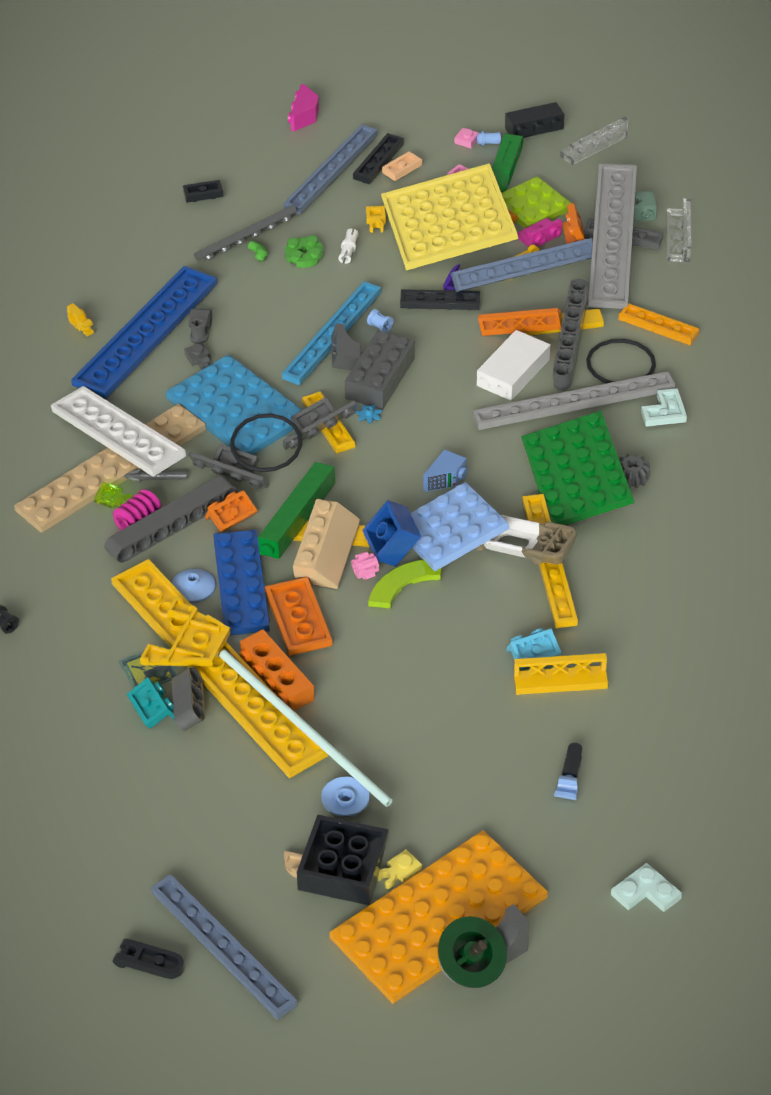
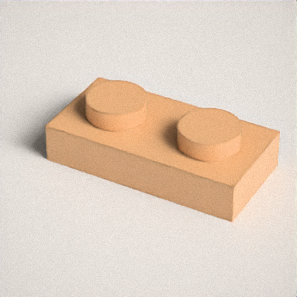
(402, 166)

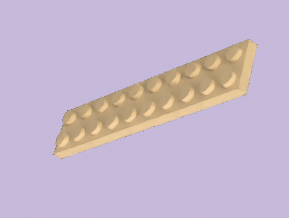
(81, 484)

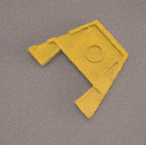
(195, 645)

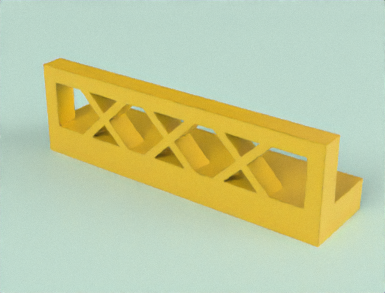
(560, 677)

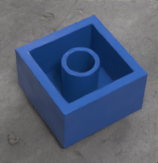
(391, 533)

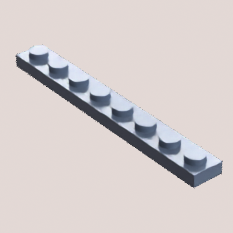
(331, 168)
(522, 265)
(224, 947)

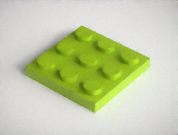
(534, 202)

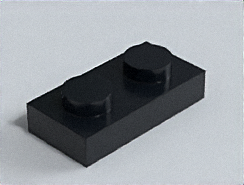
(203, 191)

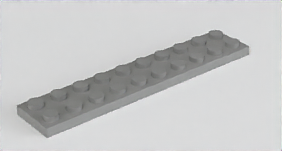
(612, 236)

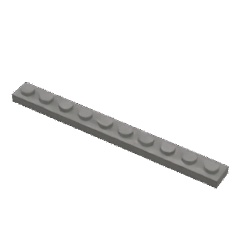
(572, 400)

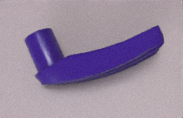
(449, 285)

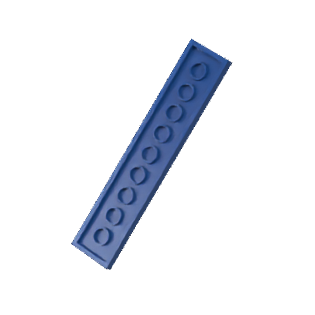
(144, 331)

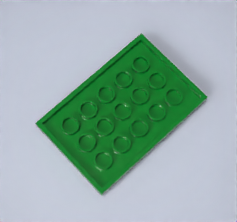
(577, 469)

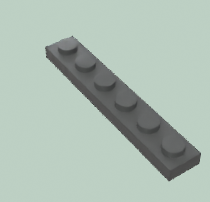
(239, 237)

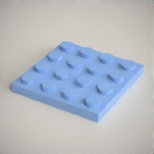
(455, 526)

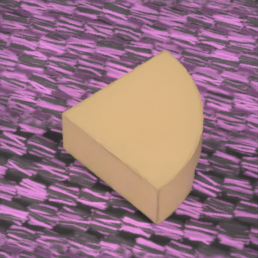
(292, 862)

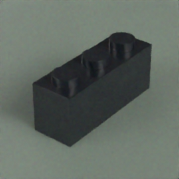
(535, 120)

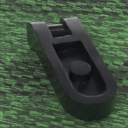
(149, 959)

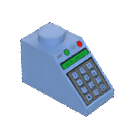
(445, 472)

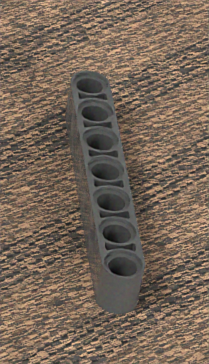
(570, 334)
(168, 520)

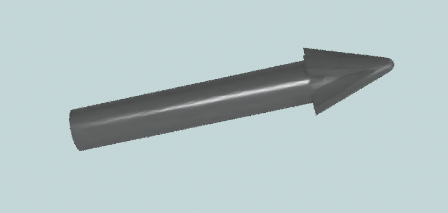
(164, 475)

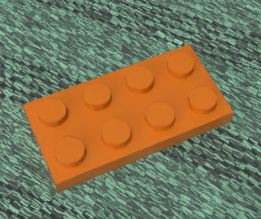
(298, 616)

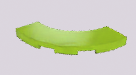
(392, 583)

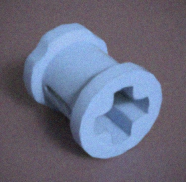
(380, 321)

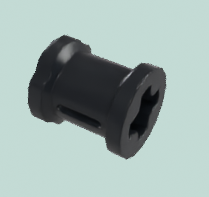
(5, 618)

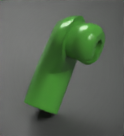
(261, 250)

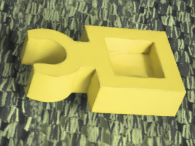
(400, 867)

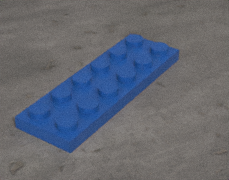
(241, 582)

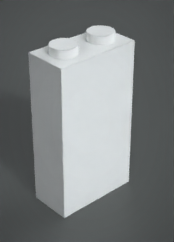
(513, 365)

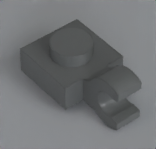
(198, 355)

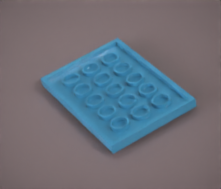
(228, 395)

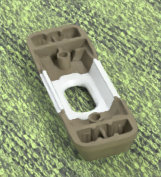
(546, 544)

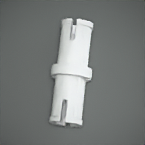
(348, 246)

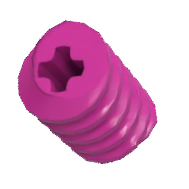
(136, 508)

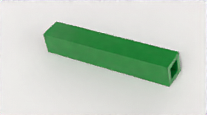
(296, 510)

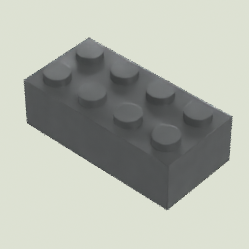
(379, 369)

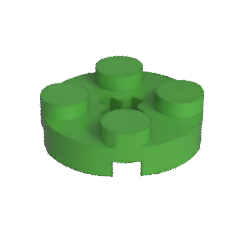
(296, 247)

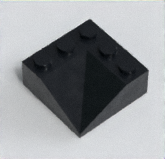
(342, 859)

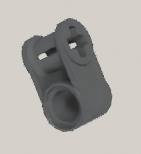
(200, 324)

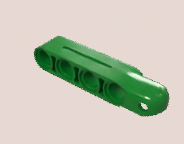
(507, 159)

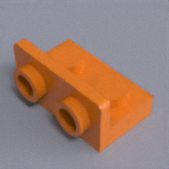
(573, 226)
(231, 511)

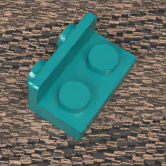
(150, 702)

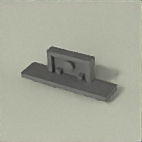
(316, 418)
(226, 463)

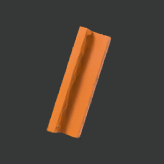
(520, 320)

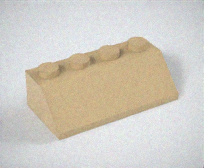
(326, 544)

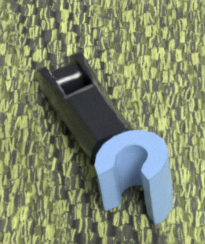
(568, 782)

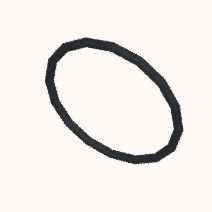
(618, 341)
(268, 469)

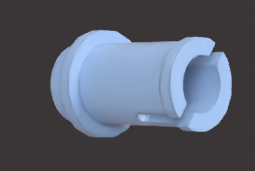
(488, 138)

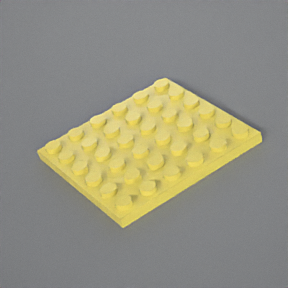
(448, 216)

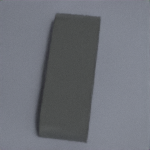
(188, 698)

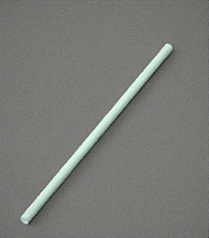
(306, 728)

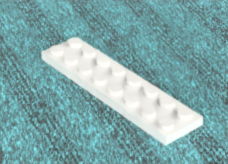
(118, 431)

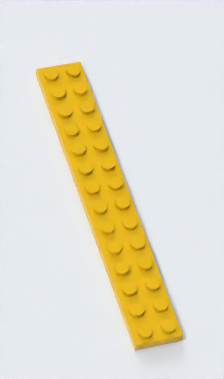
(281, 739)

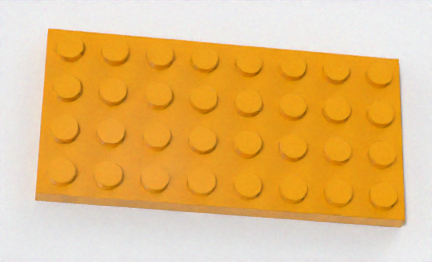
(400, 932)

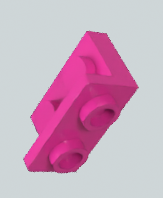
(541, 232)

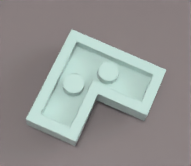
(667, 412)
(649, 884)

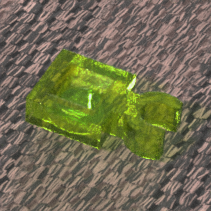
(110, 495)

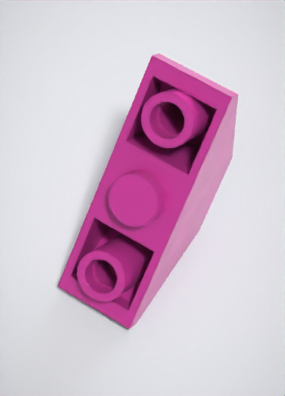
(304, 109)

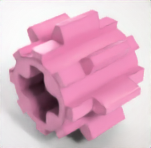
(365, 565)

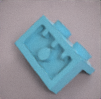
(537, 645)

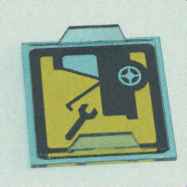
(137, 673)

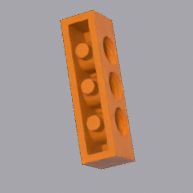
(277, 670)

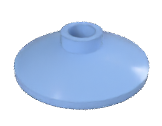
(194, 584)
(344, 796)

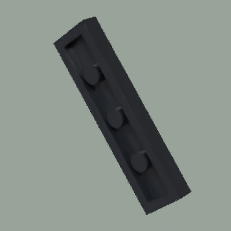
(378, 158)
(440, 299)

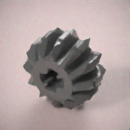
(635, 469)

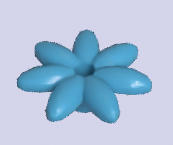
(368, 413)

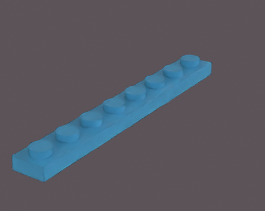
(320, 345)

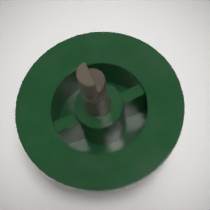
(472, 952)

